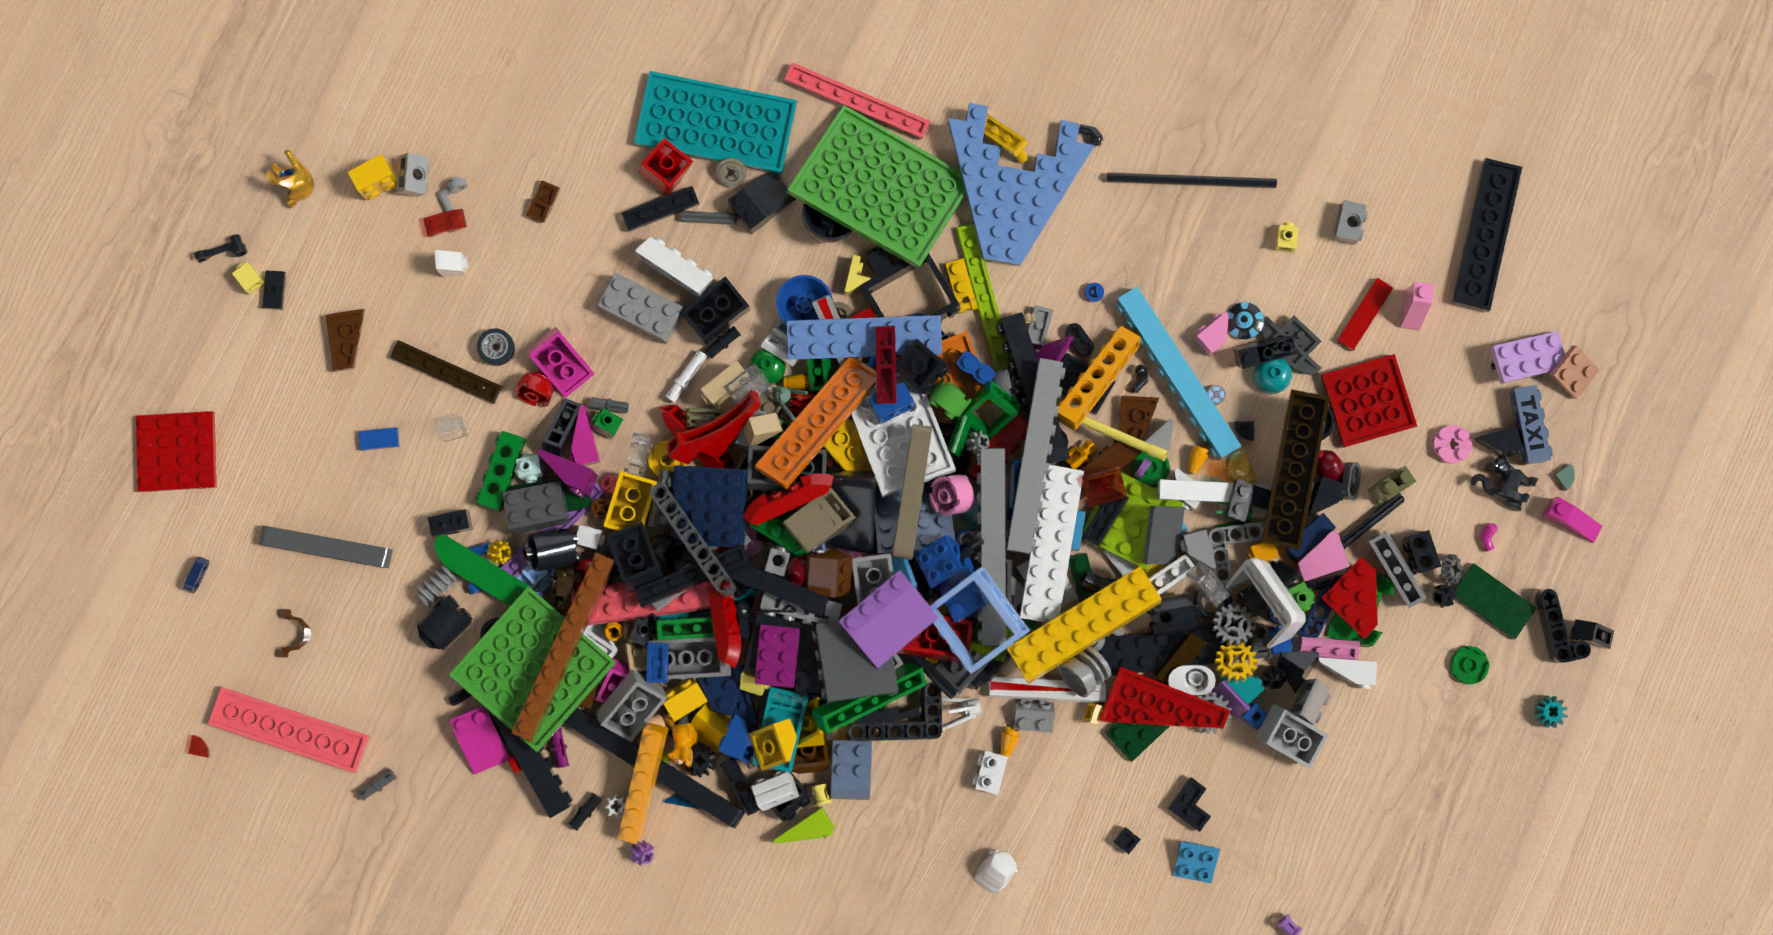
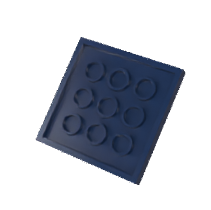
(713, 503)

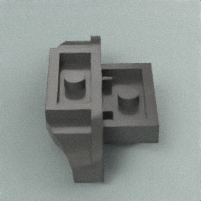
(1304, 341)

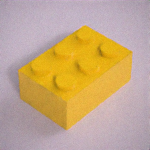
(630, 502)

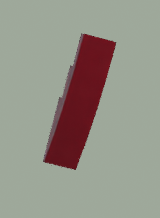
(886, 365)

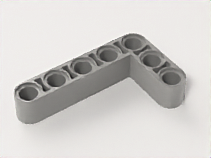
(1225, 539)

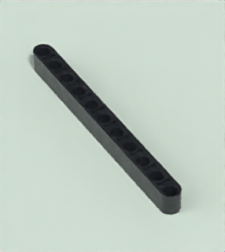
(667, 774)

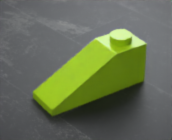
(812, 827)

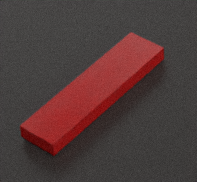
(1365, 314)

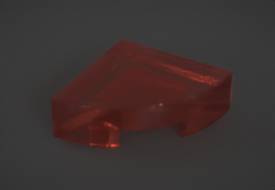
(199, 747)

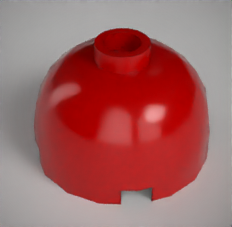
(534, 388)

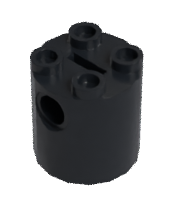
(551, 550)
(1180, 615)
(443, 623)

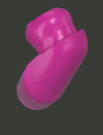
(1486, 535)

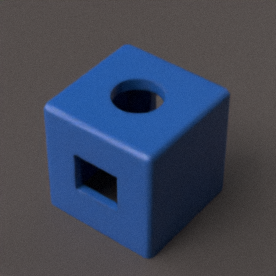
(1247, 717)

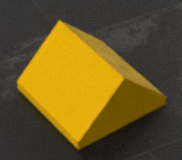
(710, 726)
(810, 734)

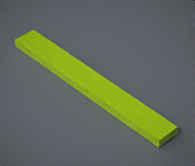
(983, 294)

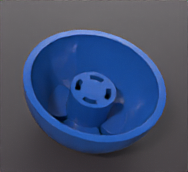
(800, 291)

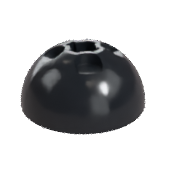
(827, 231)

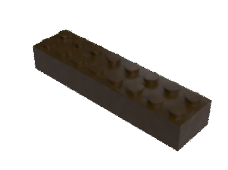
(1295, 469)

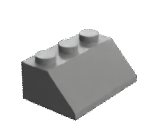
(870, 574)

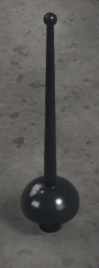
(744, 610)

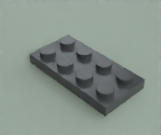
(956, 673)

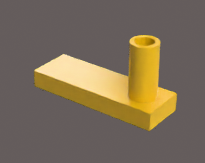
(1006, 138)

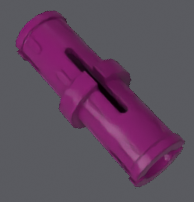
(559, 749)

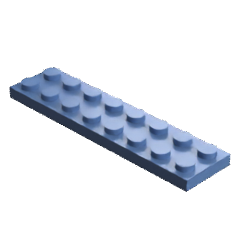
(858, 336)

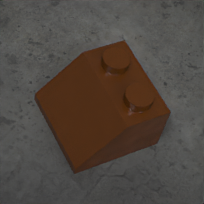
(829, 573)

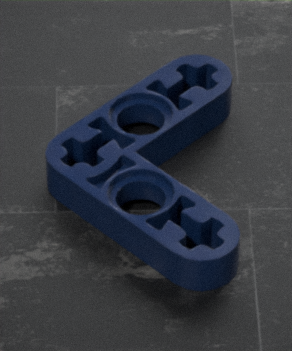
(1318, 628)

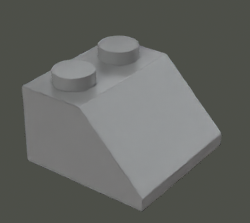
(1197, 548)

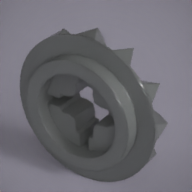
(1451, 574)

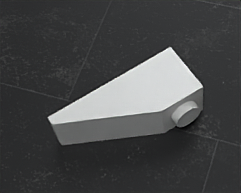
(1353, 671)

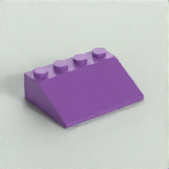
(888, 619)

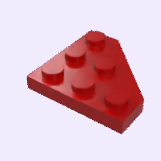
(1356, 598)

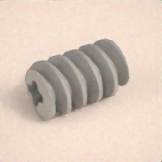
(436, 585)

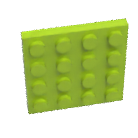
(1130, 529)

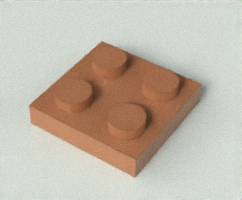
(1574, 372)

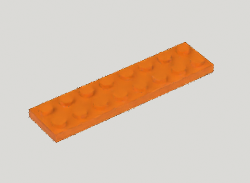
(817, 422)

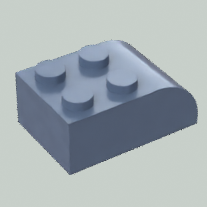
(851, 770)

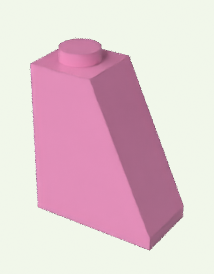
(1416, 305)
(1324, 558)

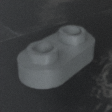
(1351, 479)

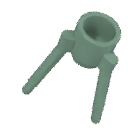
(782, 395)

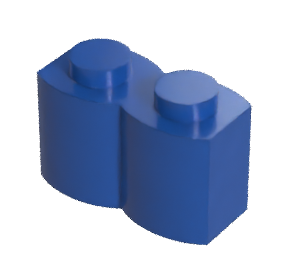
(970, 364)

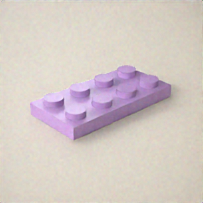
(1527, 357)

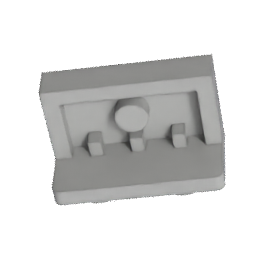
(1034, 715)

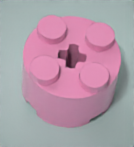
(952, 495)

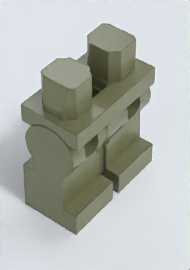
(1391, 485)

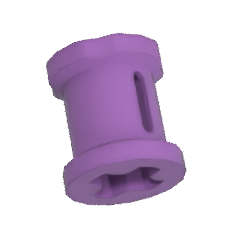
(1288, 926)

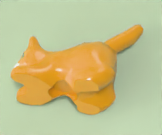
(684, 738)

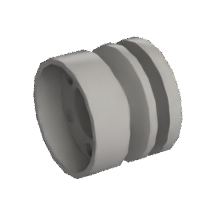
(1085, 672)

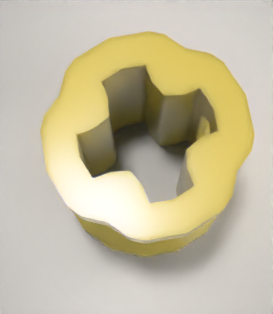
(821, 794)

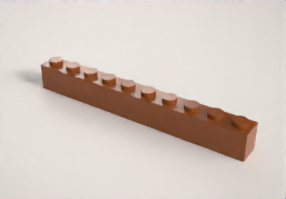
(564, 648)

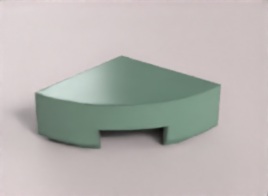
(1566, 476)

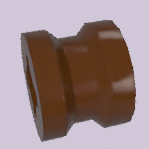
(599, 506)

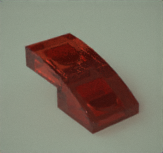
(445, 222)

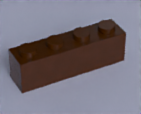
(1116, 456)

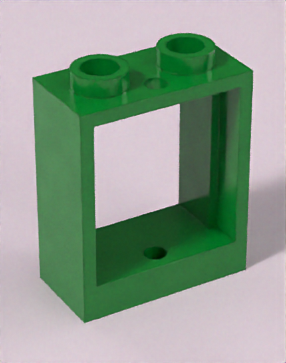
(1001, 399)

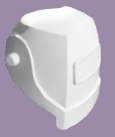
(996, 871)

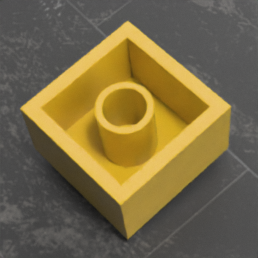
(373, 177)

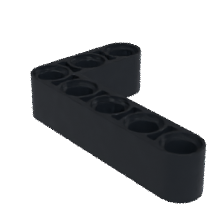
(903, 727)

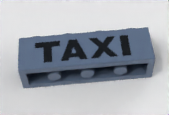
(1530, 424)

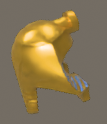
(298, 180)

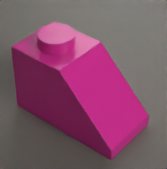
(612, 680)

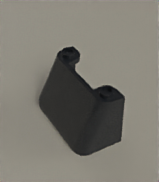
(858, 494)

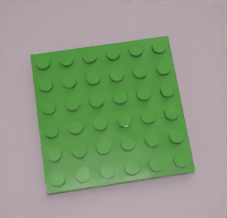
(510, 657)

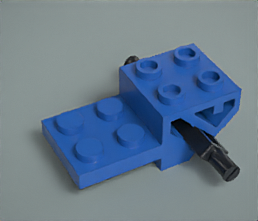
(944, 567)

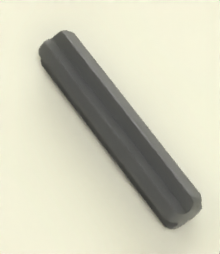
(708, 217)

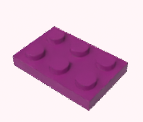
(777, 656)

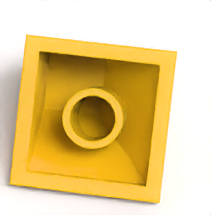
(774, 744)

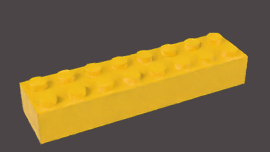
(1084, 625)

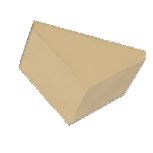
(762, 428)

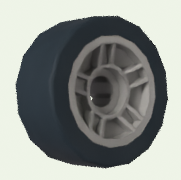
(498, 337)

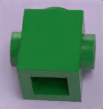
(606, 423)

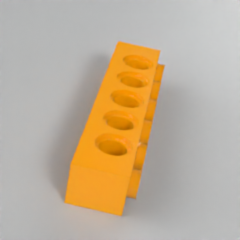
(1074, 416)

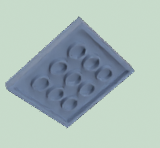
(930, 523)

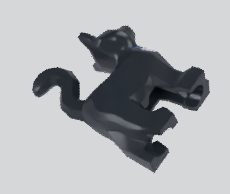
(1508, 485)

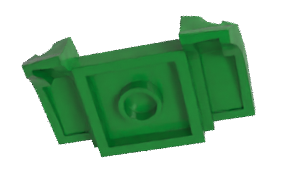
(1341, 630)

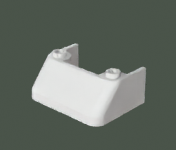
(1274, 594)

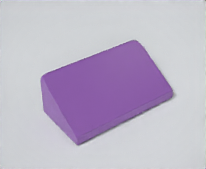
(1237, 704)

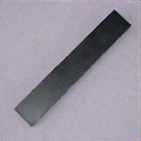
(689, 577)

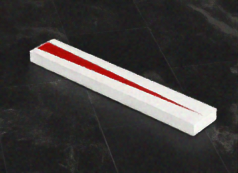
(1041, 690)

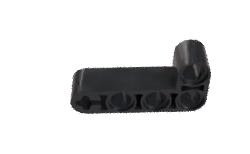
(1557, 625)

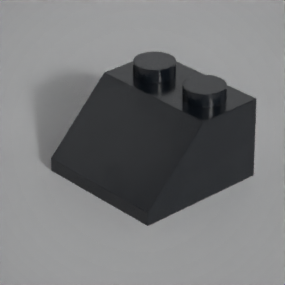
(1325, 494)

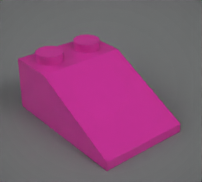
(560, 362)
(480, 739)

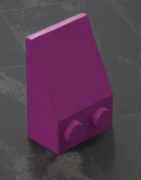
(576, 476)

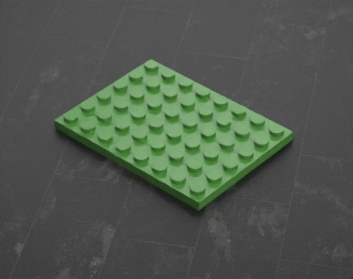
(879, 186)

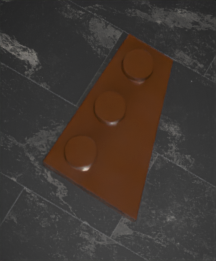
(344, 337)
(1136, 414)

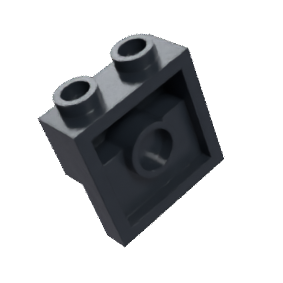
(921, 367)
(807, 675)
(788, 809)

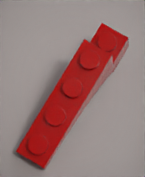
(716, 435)

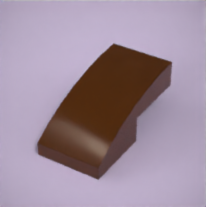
(543, 201)

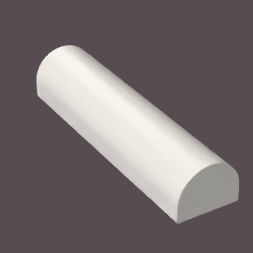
(1171, 574)

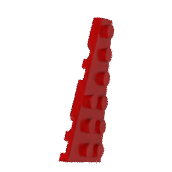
(1149, 702)

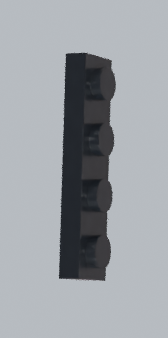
(660, 208)

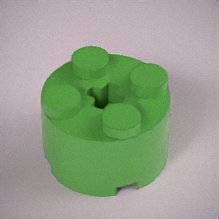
(949, 398)

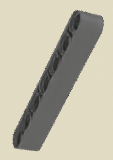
(325, 546)
(696, 548)

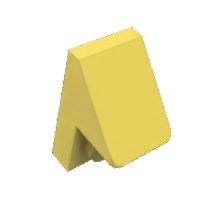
(854, 280)

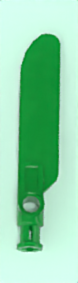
(478, 570)

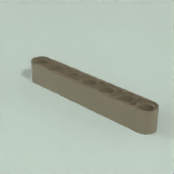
(912, 491)

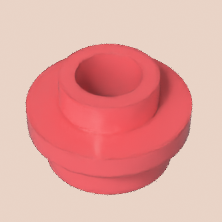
(609, 482)

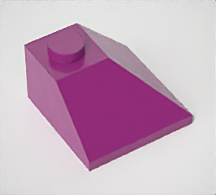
(1055, 349)

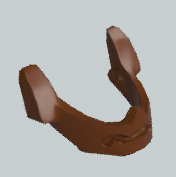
(286, 613)

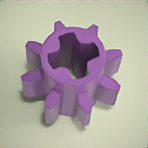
(642, 853)

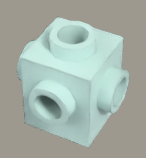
(530, 468)

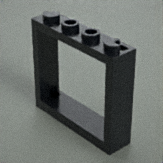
(901, 269)

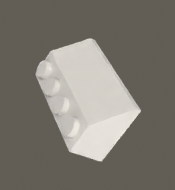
(674, 267)

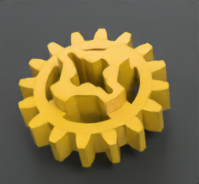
(1241, 666)

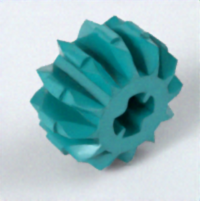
(1543, 711)

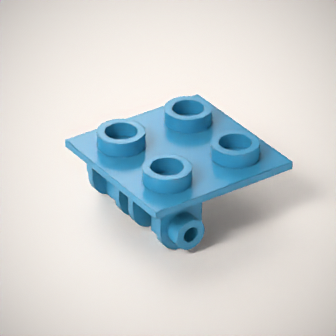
(1196, 862)

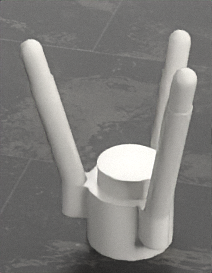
(971, 707)

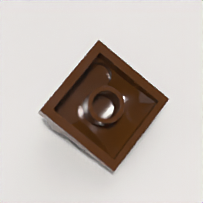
(811, 758)

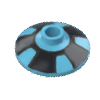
(1245, 330)

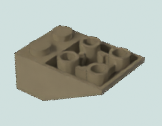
(819, 521)

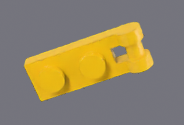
(961, 284)

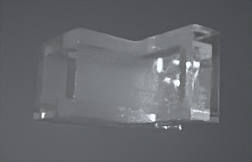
(638, 455)

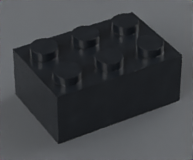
(715, 310)

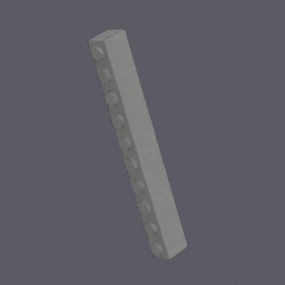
(1034, 457)
(993, 534)

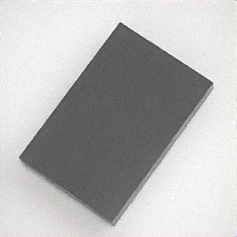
(1163, 534)

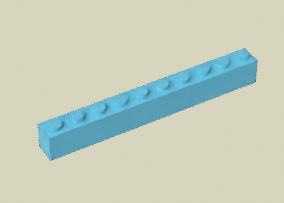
(1177, 373)

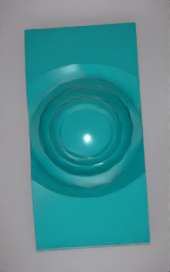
(780, 707)

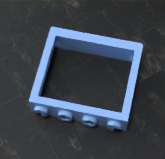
(999, 602)

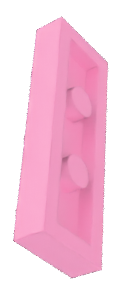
(1331, 648)

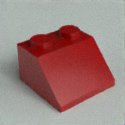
(665, 166)

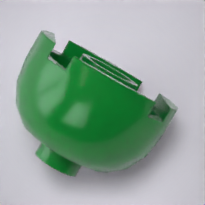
(769, 364)

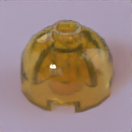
(1239, 467)

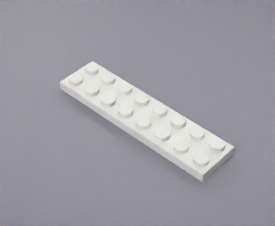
(1052, 551)

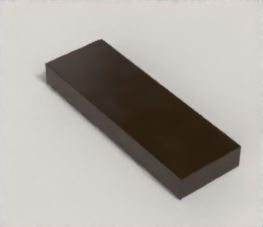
(1182, 655)

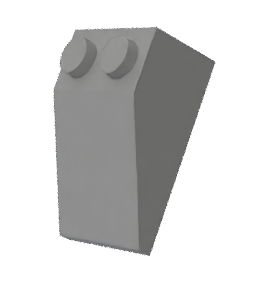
(1310, 701)

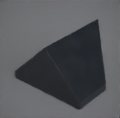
(1297, 666)

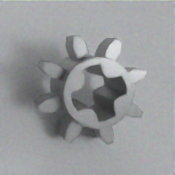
(976, 442)

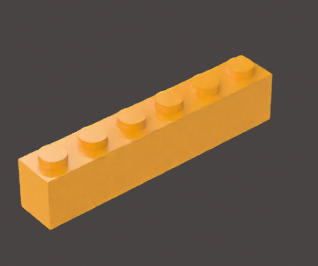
(643, 783)

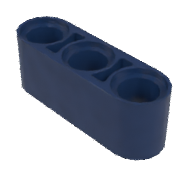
(1313, 534)

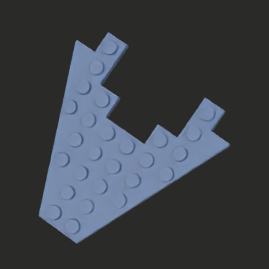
(1007, 202)

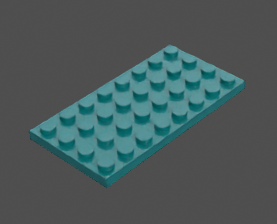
(716, 121)

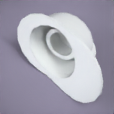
(1192, 679)

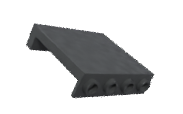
(847, 669)

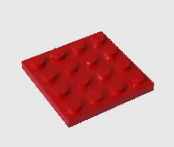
(1369, 400)
(176, 451)

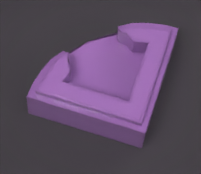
(1142, 468)

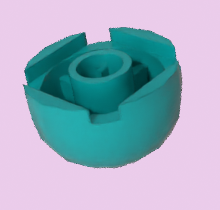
(1272, 376)

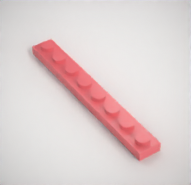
(857, 100)

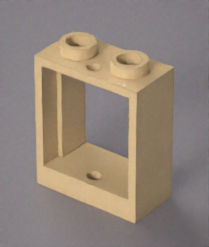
(713, 392)

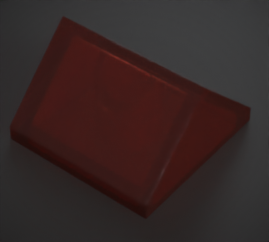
(1104, 486)

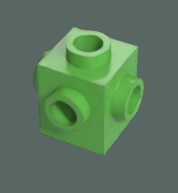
(1305, 593)

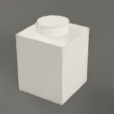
(590, 537)

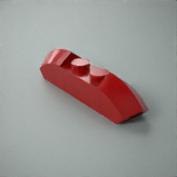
(676, 421)
(780, 501)
(725, 625)

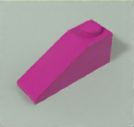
(583, 443)
(1572, 518)

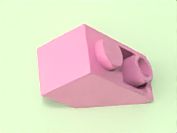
(1214, 335)

